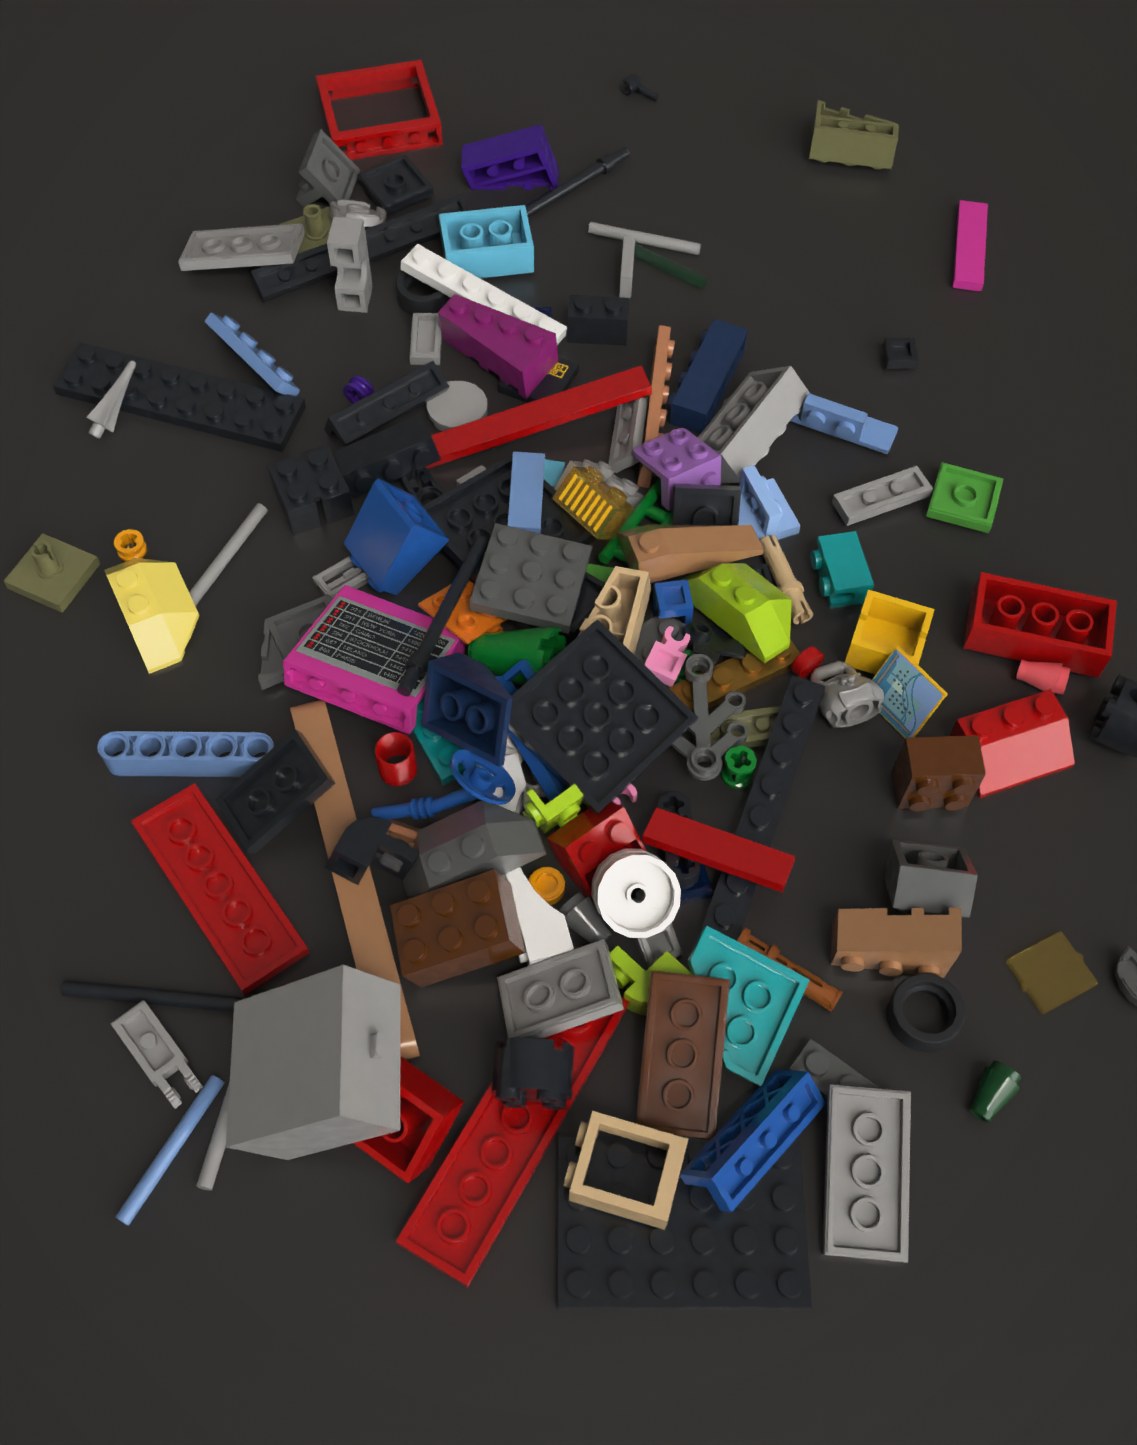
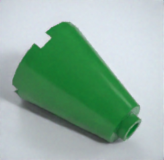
(506, 648)

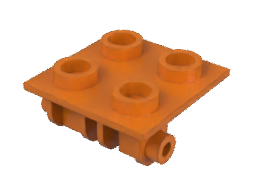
(463, 622)

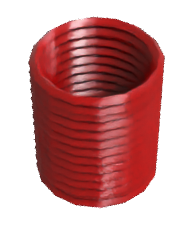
(391, 745)

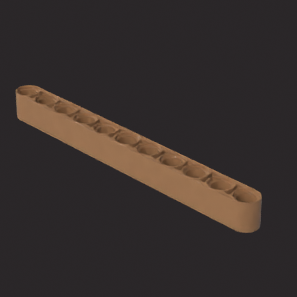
(357, 902)

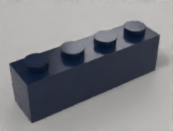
(708, 376)

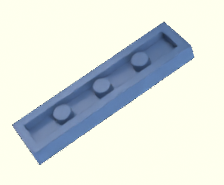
(259, 360)

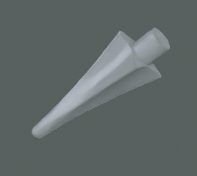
(107, 410)

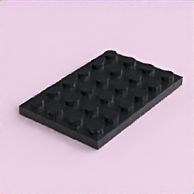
(704, 1254)

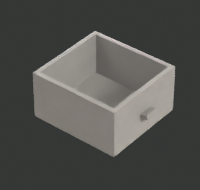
(315, 1065)

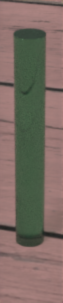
(670, 266)

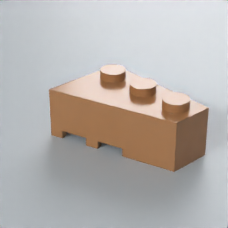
(896, 942)

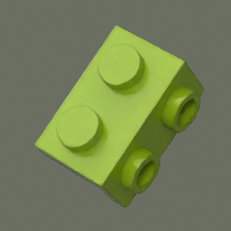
(556, 812)

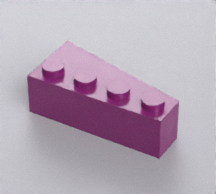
(500, 342)

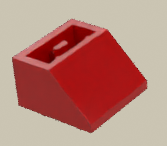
(590, 840)

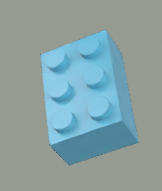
(488, 241)

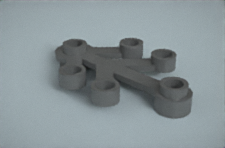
(708, 723)

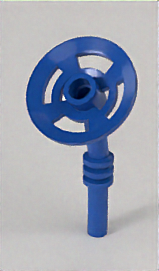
(475, 782)

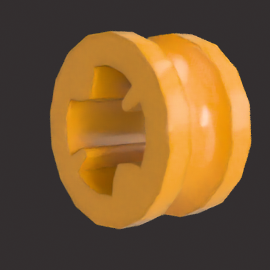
(126, 537)

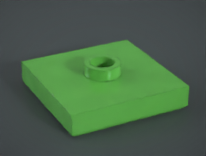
(965, 497)

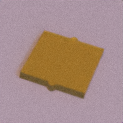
(1051, 972)

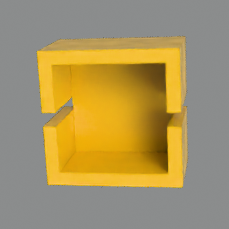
(883, 626)

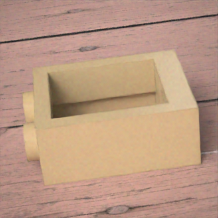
(615, 1204)

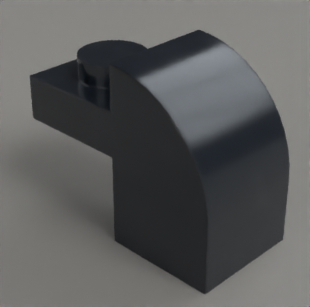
(368, 843)

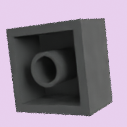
(929, 877)

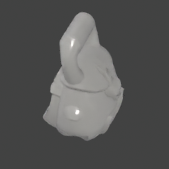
(848, 696)

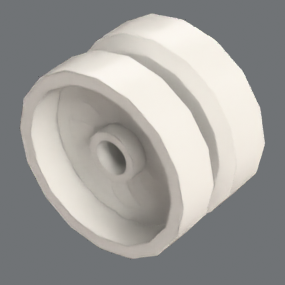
(654, 904)

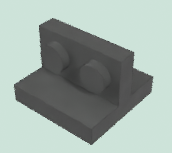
(325, 172)

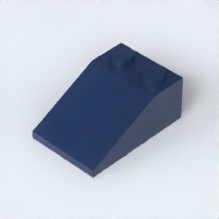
(467, 706)

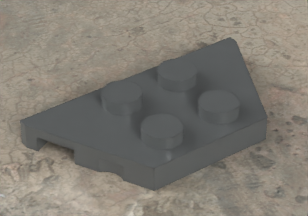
(282, 635)

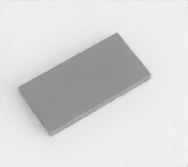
(242, 247)
(867, 1173)

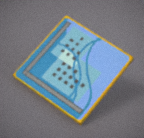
(908, 693)

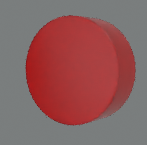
(807, 661)

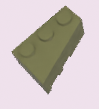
(852, 139)

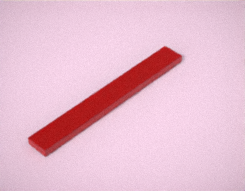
(541, 414)

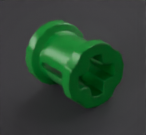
(732, 761)

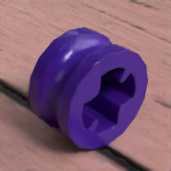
(357, 389)

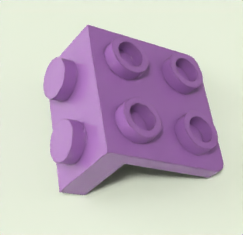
(679, 459)

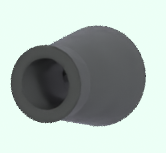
(584, 919)

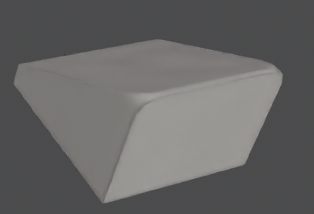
(656, 945)

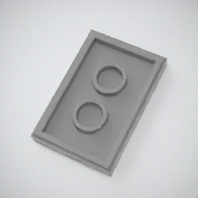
(560, 992)

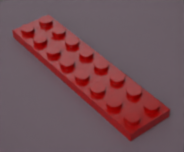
(493, 1166)

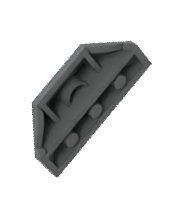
(471, 844)

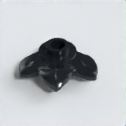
(713, 642)

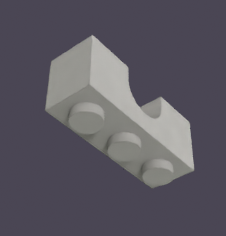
(350, 255)

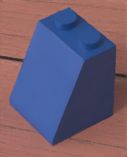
(393, 537)

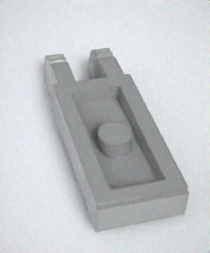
(154, 1050)

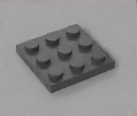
(530, 578)

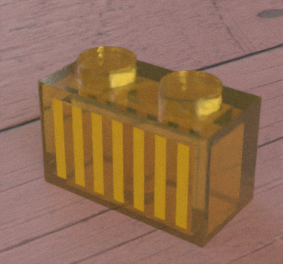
(593, 502)

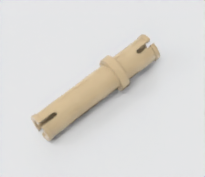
(785, 579)

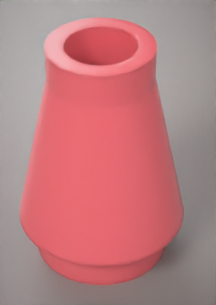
(1044, 675)

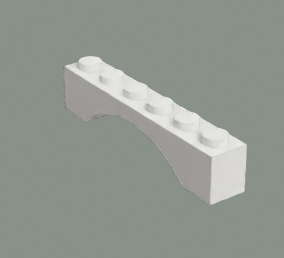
(541, 925)

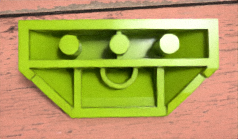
(744, 607)

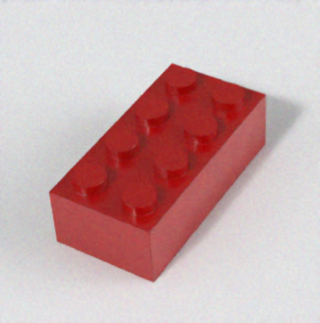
(1040, 624)
(425, 1120)

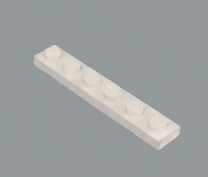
(454, 280)

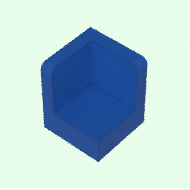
(673, 600)

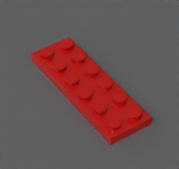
(220, 888)

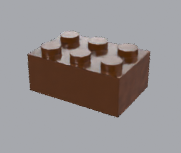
(457, 929)

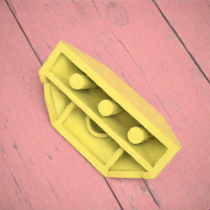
(155, 609)

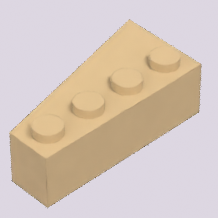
(622, 605)

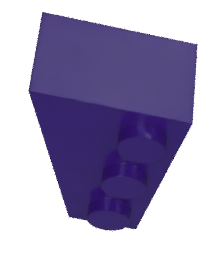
(511, 160)

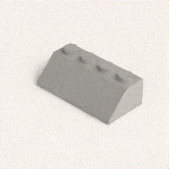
(754, 419)

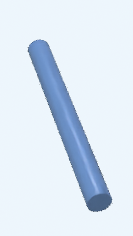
(169, 1150)

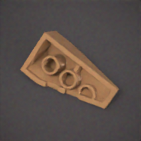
(684, 549)

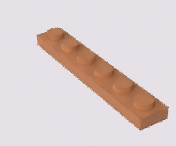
(655, 415)

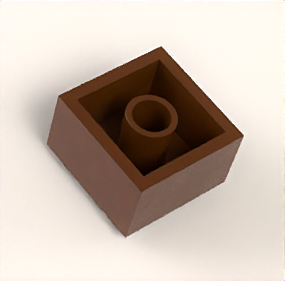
(938, 772)

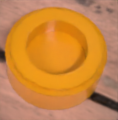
(548, 884)

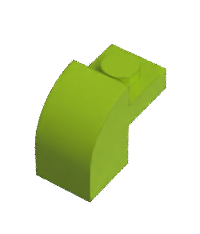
(637, 980)

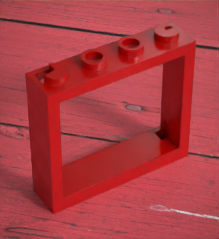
(383, 138)

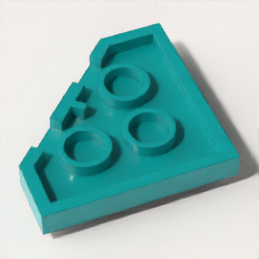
(759, 1001)

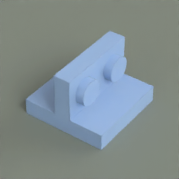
(765, 506)

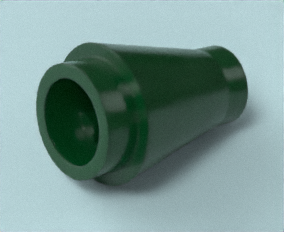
(994, 1090)

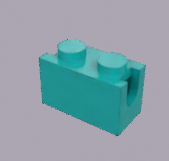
(841, 569)

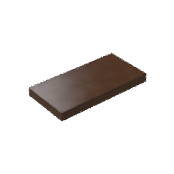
(683, 1054)

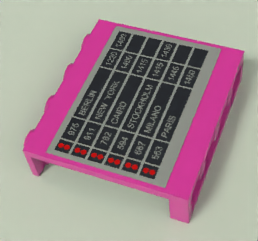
(360, 655)

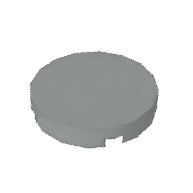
(357, 210)
(457, 406)

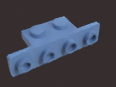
(846, 423)

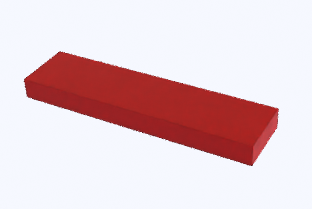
(719, 849)

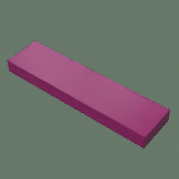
(970, 246)

